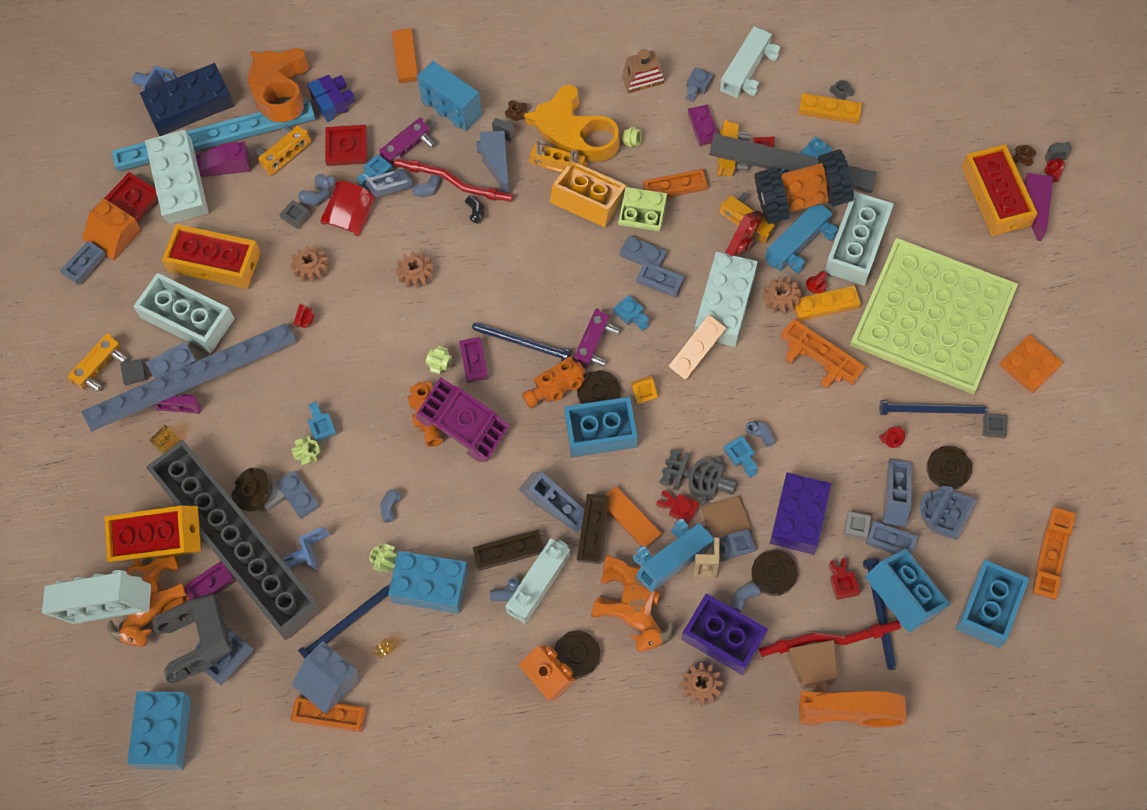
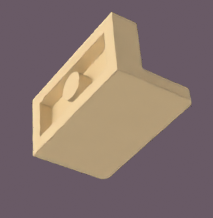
(707, 565)

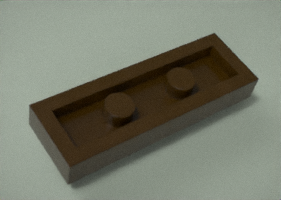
(593, 529)
(508, 550)

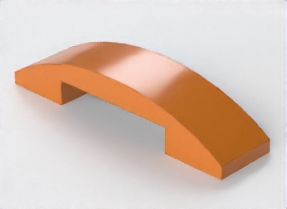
(1052, 553)

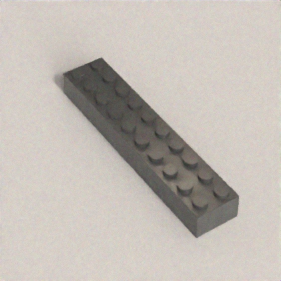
(236, 540)

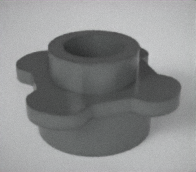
(843, 86)

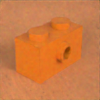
(547, 672)

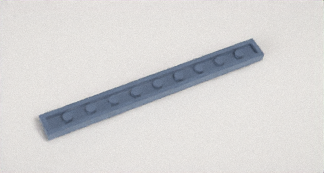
(188, 377)

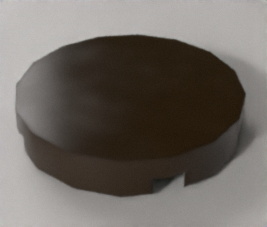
(598, 387)
(949, 467)
(252, 489)
(774, 572)
(578, 652)

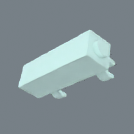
(746, 61)
(538, 580)

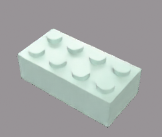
(176, 176)
(858, 238)
(727, 294)
(184, 312)
(96, 597)

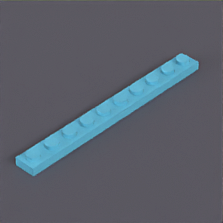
(214, 135)

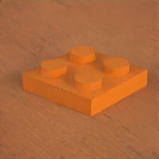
(1030, 363)

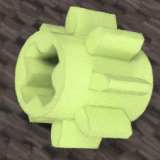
(439, 360)
(305, 450)
(383, 557)

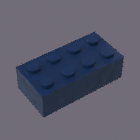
(187, 99)

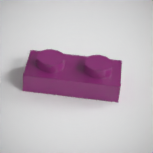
(702, 124)
(473, 359)
(183, 404)
(209, 582)

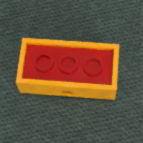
(999, 190)
(211, 256)
(152, 533)

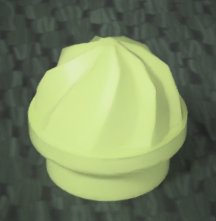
(632, 137)

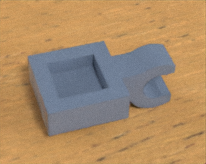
(698, 82)

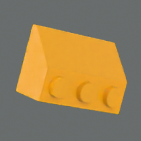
(587, 193)

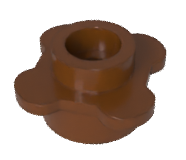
(515, 115)
(1025, 150)

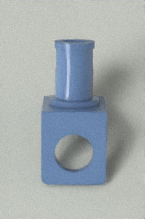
(155, 78)
(306, 552)

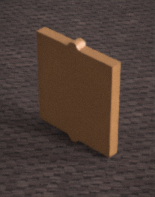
(726, 517)

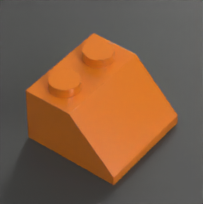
(110, 229)

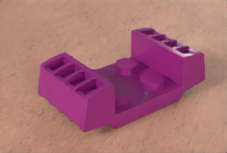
(463, 419)

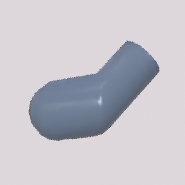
(324, 182)
(426, 189)
(313, 199)
(761, 430)
(386, 504)
(507, 592)
(743, 593)

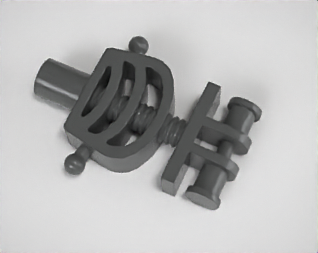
(718, 483)

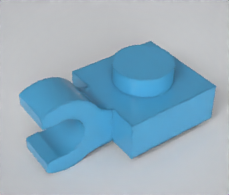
(374, 167)
(630, 312)
(320, 424)
(741, 453)

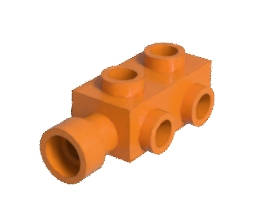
(555, 382)
(418, 395)

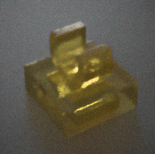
(164, 439)

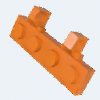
(836, 362)

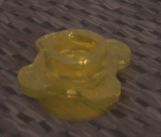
(384, 648)

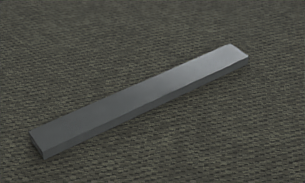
(771, 157)

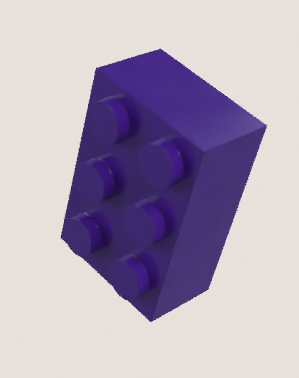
(800, 513)
(724, 634)

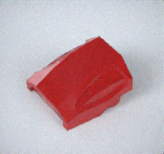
(348, 207)

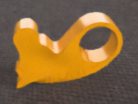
(567, 132)

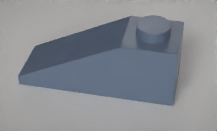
(493, 151)
(897, 493)
(553, 500)

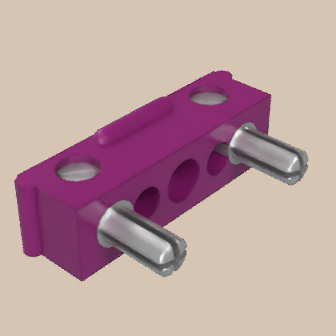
(406, 141)
(591, 338)

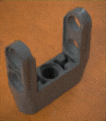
(212, 632)

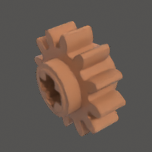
(309, 263)
(414, 269)
(781, 295)
(699, 693)

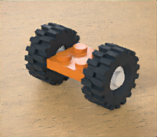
(804, 187)

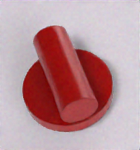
(1054, 169)
(817, 283)
(303, 316)
(893, 437)

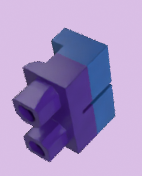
(327, 96)

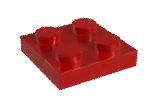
(345, 145)
(133, 196)
(743, 236)

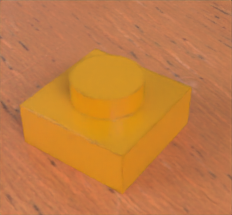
(644, 389)

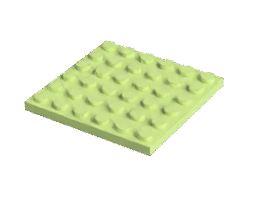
(934, 315)

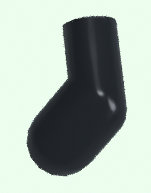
(478, 209)

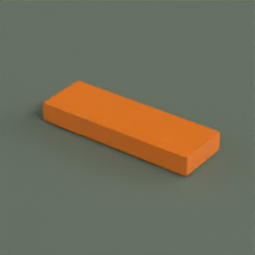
(405, 55)
(678, 183)
(632, 519)
(339, 717)

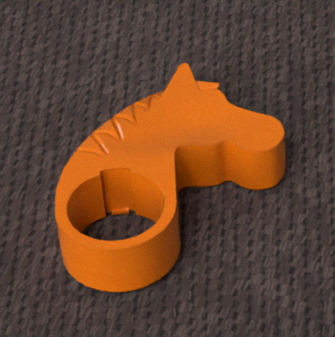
(271, 79)
(858, 707)

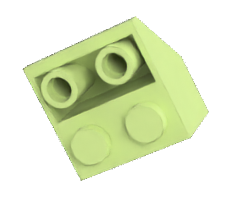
(643, 209)

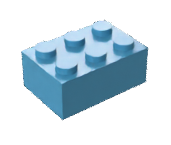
(449, 96)
(600, 427)
(428, 582)
(907, 590)
(992, 604)
(159, 730)

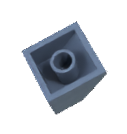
(325, 677)

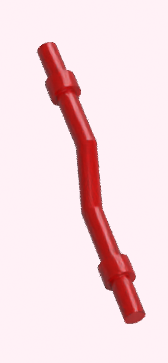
(416, 167)
(876, 631)

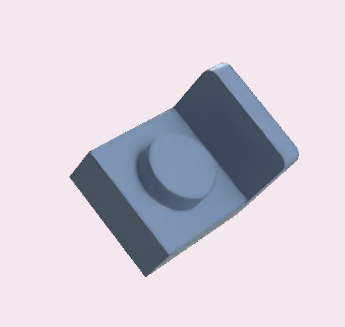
(736, 545)

